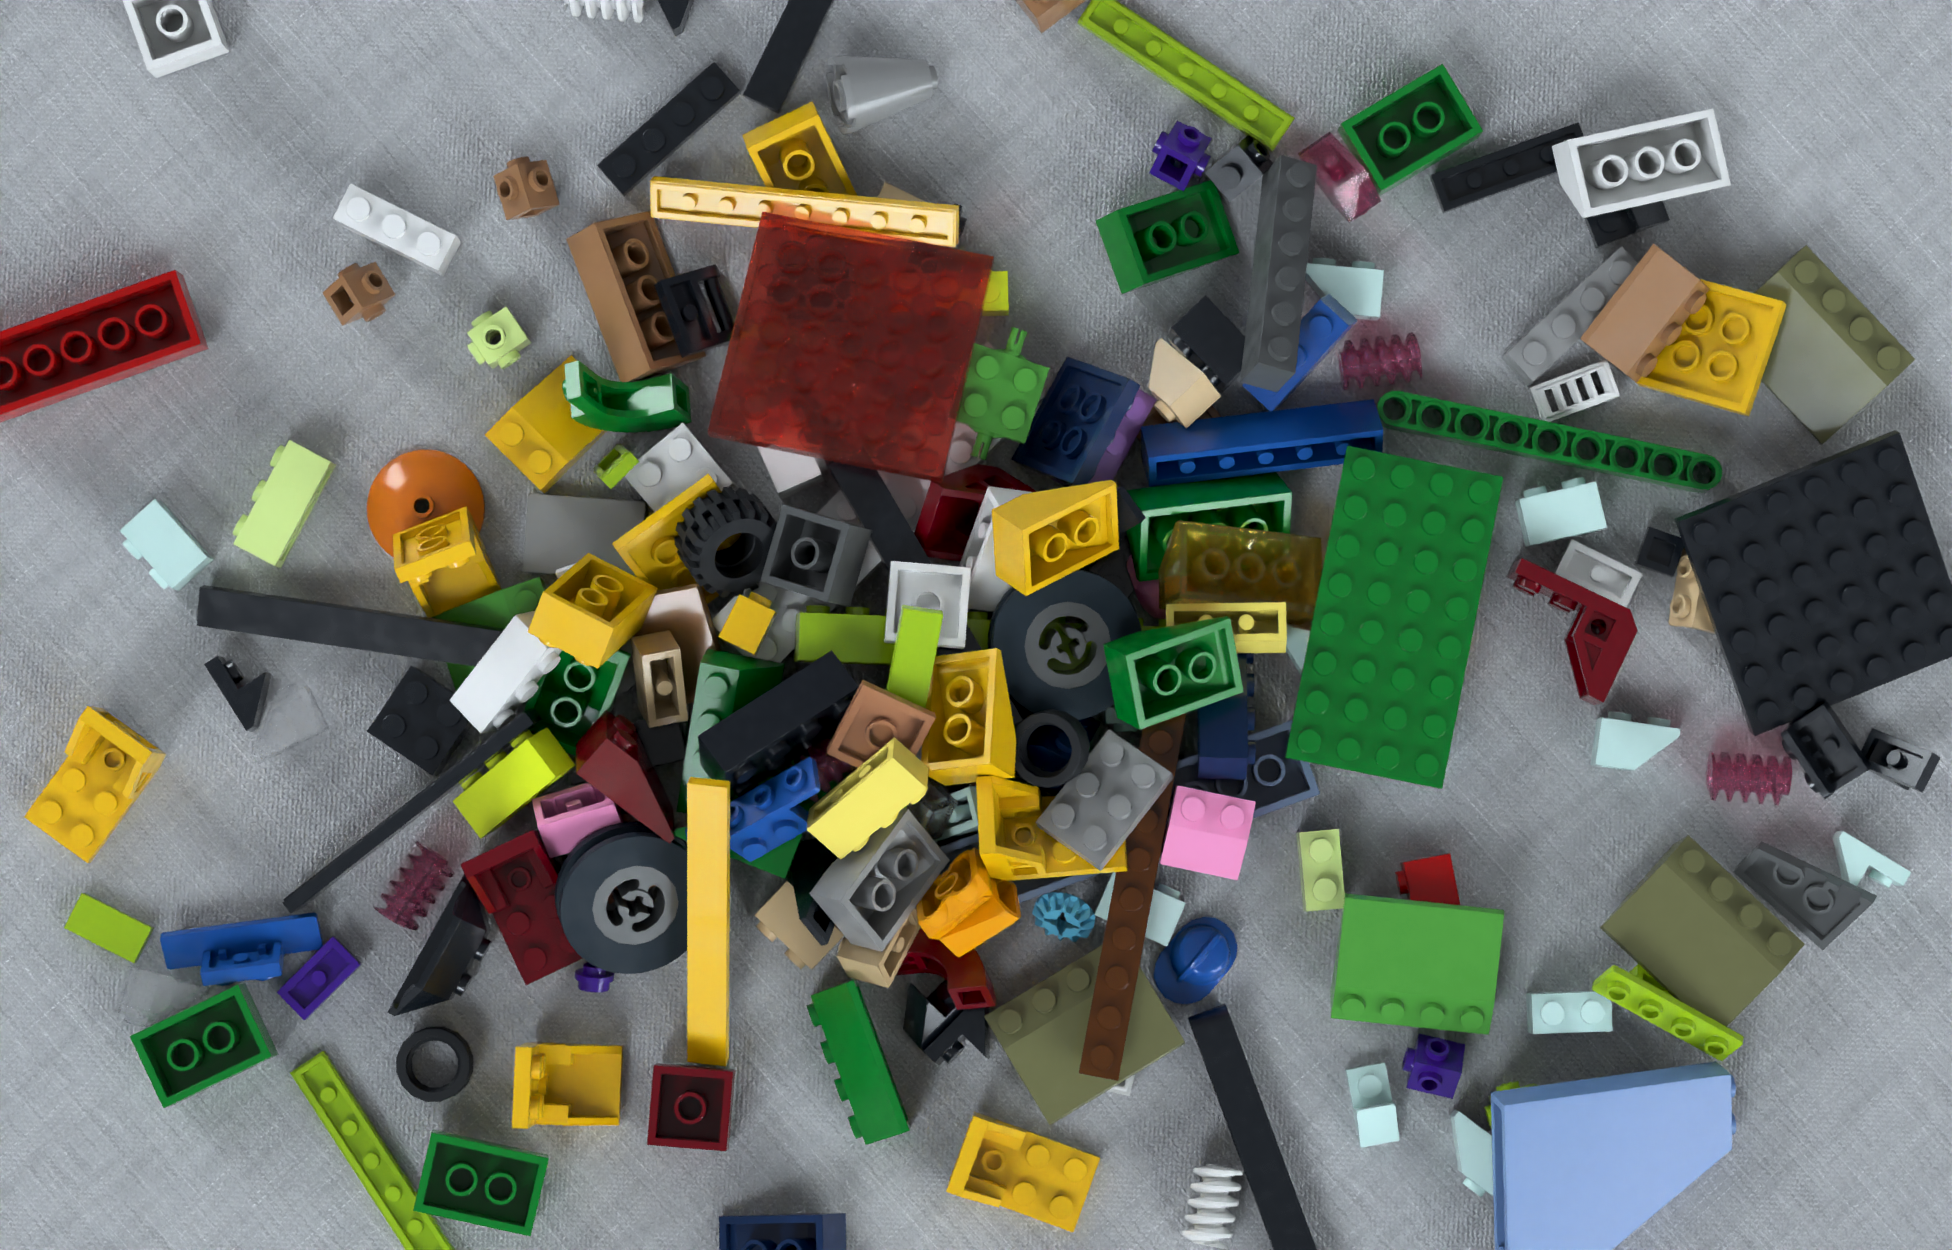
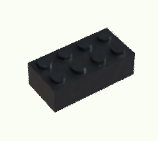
(777, 725)

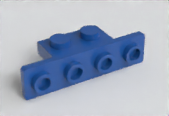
(771, 811)
(242, 948)

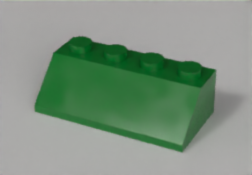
(1240, 502)
(722, 688)
(860, 1062)

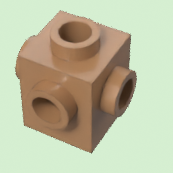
(526, 188)
(364, 287)

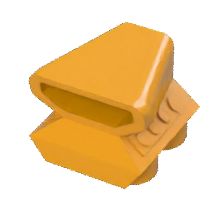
(967, 905)

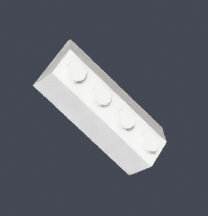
(1642, 163)

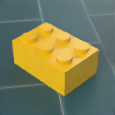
(592, 610)

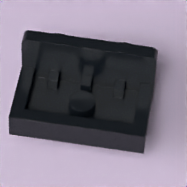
(1824, 750)

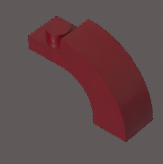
(966, 975)

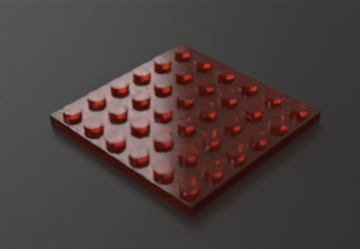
(851, 347)

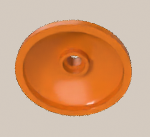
(418, 476)

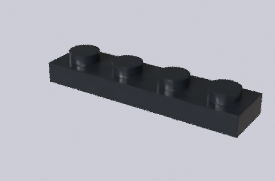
(669, 129)
(1500, 170)

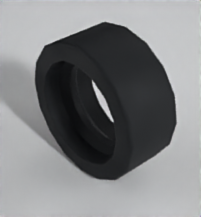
(1078, 740)
(407, 1051)

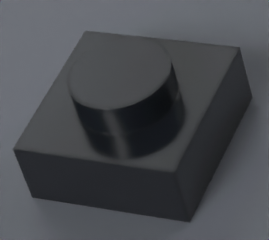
(1660, 552)

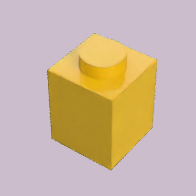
(748, 622)

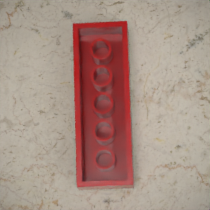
(97, 343)

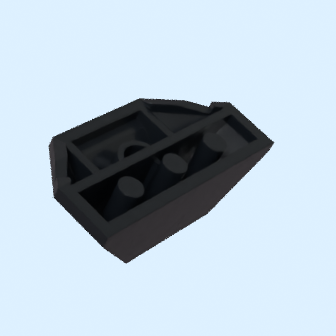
(448, 954)

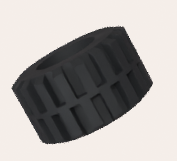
(713, 522)

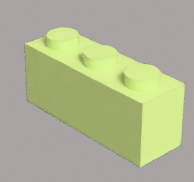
(283, 503)

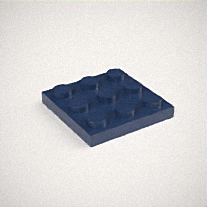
(1076, 422)

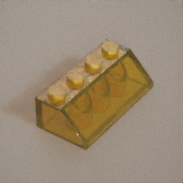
(1241, 567)

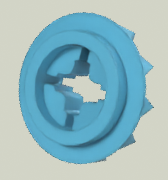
(1078, 915)

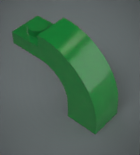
(625, 406)

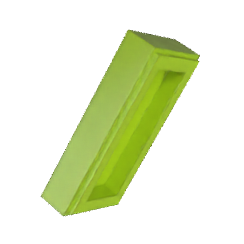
(615, 465)
(109, 927)

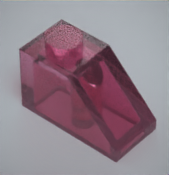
(1341, 177)

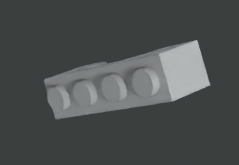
(1568, 319)

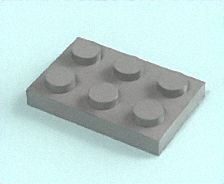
(1105, 800)

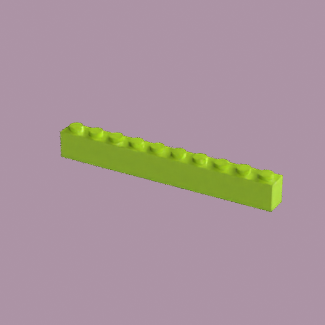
(860, 636)

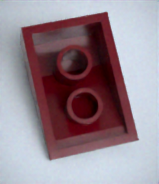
(619, 767)

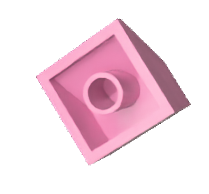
(1207, 832)

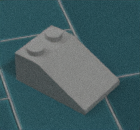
(882, 883)

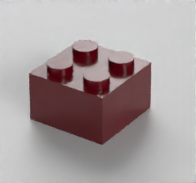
(691, 1107)

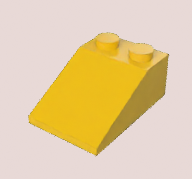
(798, 154)
(541, 434)
(1054, 533)
(972, 720)

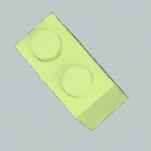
(1320, 870)

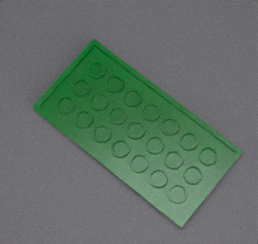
(1394, 617)

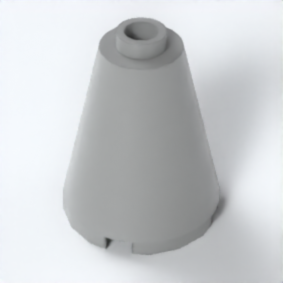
(876, 88)

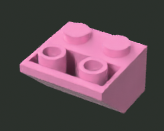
(572, 816)

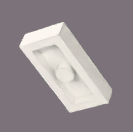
(1598, 573)

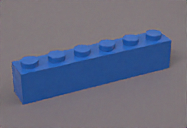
(1258, 442)

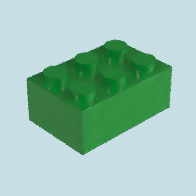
(1410, 129)
(204, 1045)
(481, 1182)

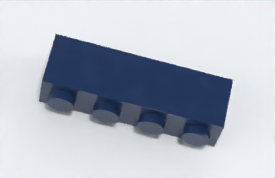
(1224, 731)

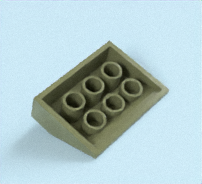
(1828, 347)
(1702, 933)
(1047, 1032)

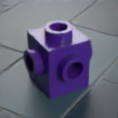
(1180, 155)
(1434, 1065)

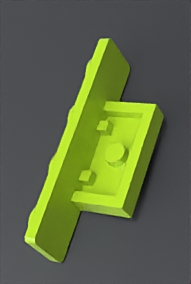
(1649, 1000)

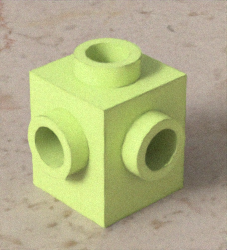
(512, 339)

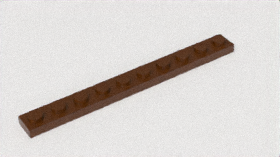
(1129, 917)

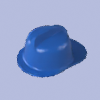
(1195, 960)

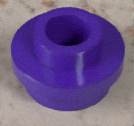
(593, 978)

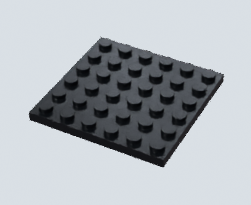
(1822, 582)

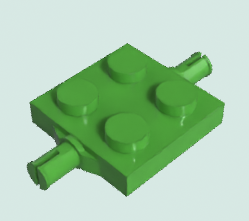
(1001, 393)

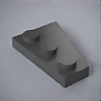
(1803, 893)

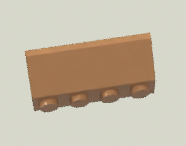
(619, 269)

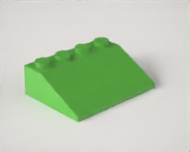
(1416, 964)

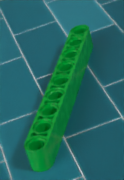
(1566, 436)

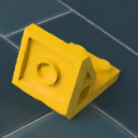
(444, 562)
(95, 783)
(1013, 843)
(567, 1084)
(1022, 1172)

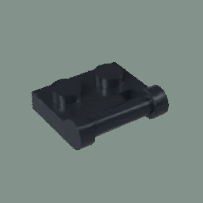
(689, 313)

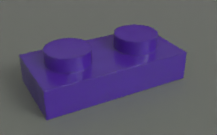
(319, 978)

